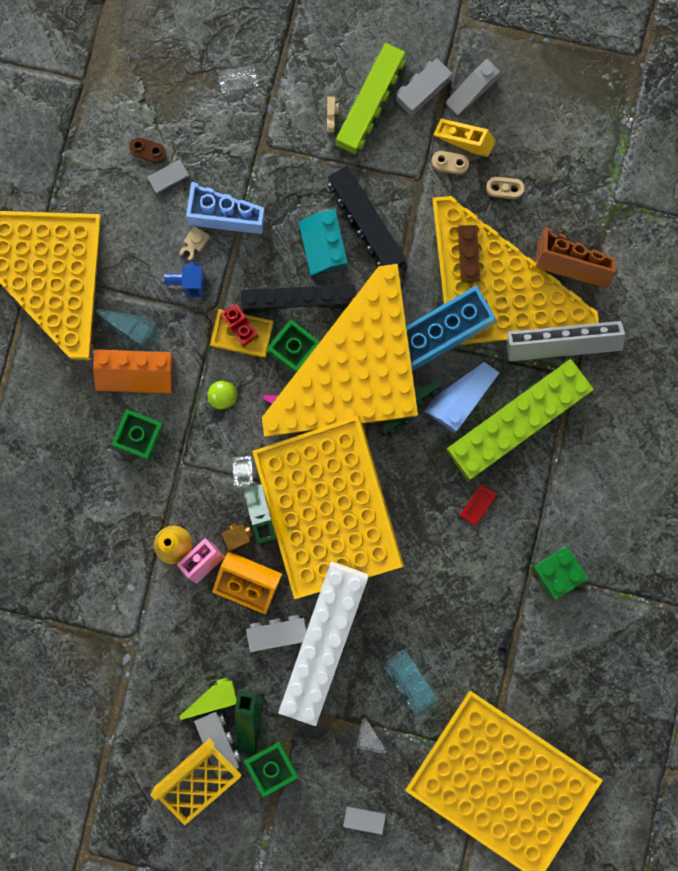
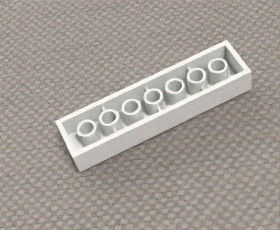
(323, 643)

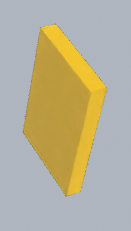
(225, 338)

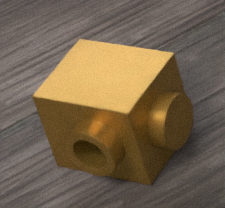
(237, 536)

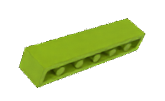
(370, 98)

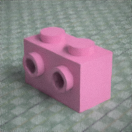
(200, 561)

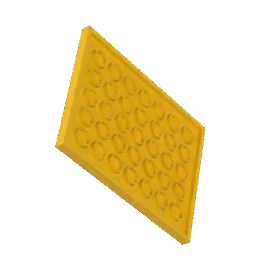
(327, 505)
(503, 785)

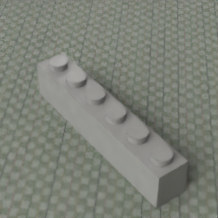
(565, 341)

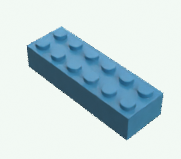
(448, 326)

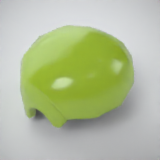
(222, 395)

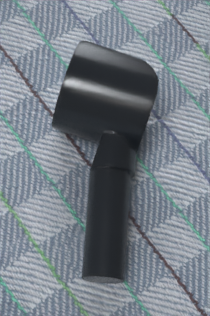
(505, 642)

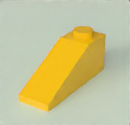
(466, 137)

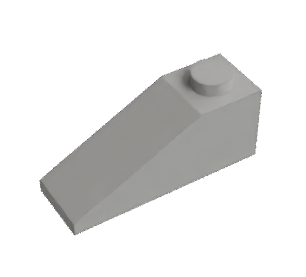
(473, 87)

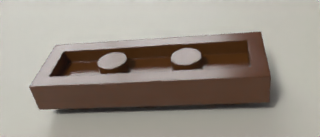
(468, 253)

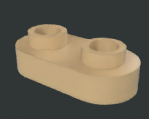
(450, 164)
(505, 186)

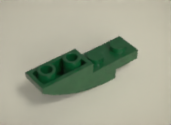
(431, 389)

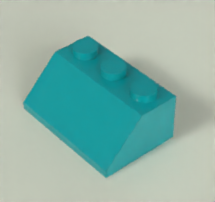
(323, 243)

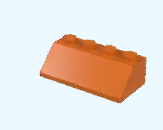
(133, 371)

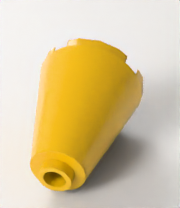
(180, 545)

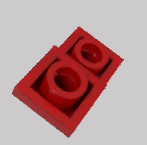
(239, 325)

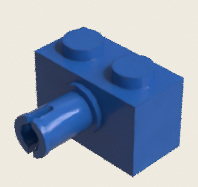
(191, 279)

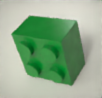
(292, 346)
(138, 435)
(559, 573)
(271, 768)

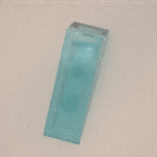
(133, 326)

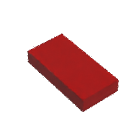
(477, 505)

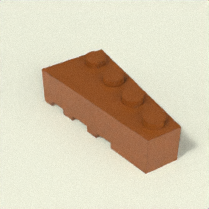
(573, 260)

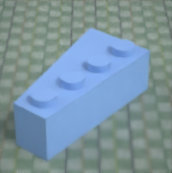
(223, 212)

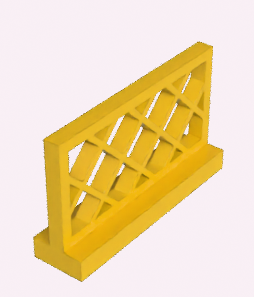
(186, 768)

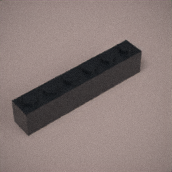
(365, 217)

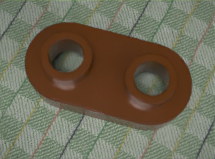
(147, 150)

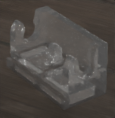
(237, 78)

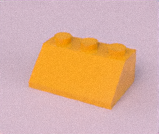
(246, 582)

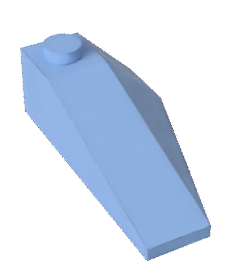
(459, 399)

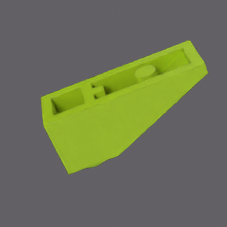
(215, 698)

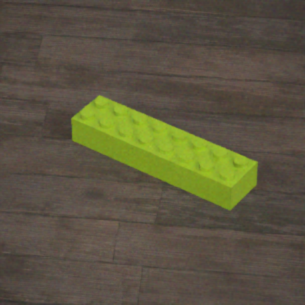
(519, 420)

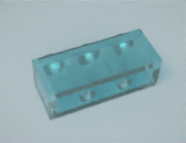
(410, 681)

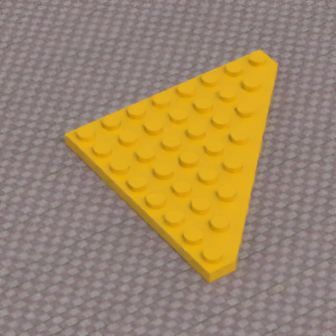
(52, 272)
(509, 282)
(356, 367)

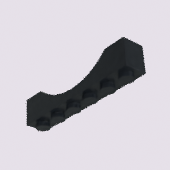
(293, 297)

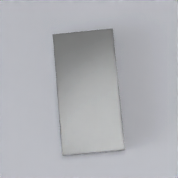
(168, 177)
(364, 820)

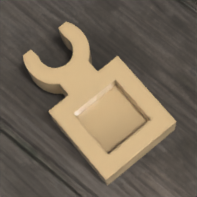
(332, 110)
(195, 241)

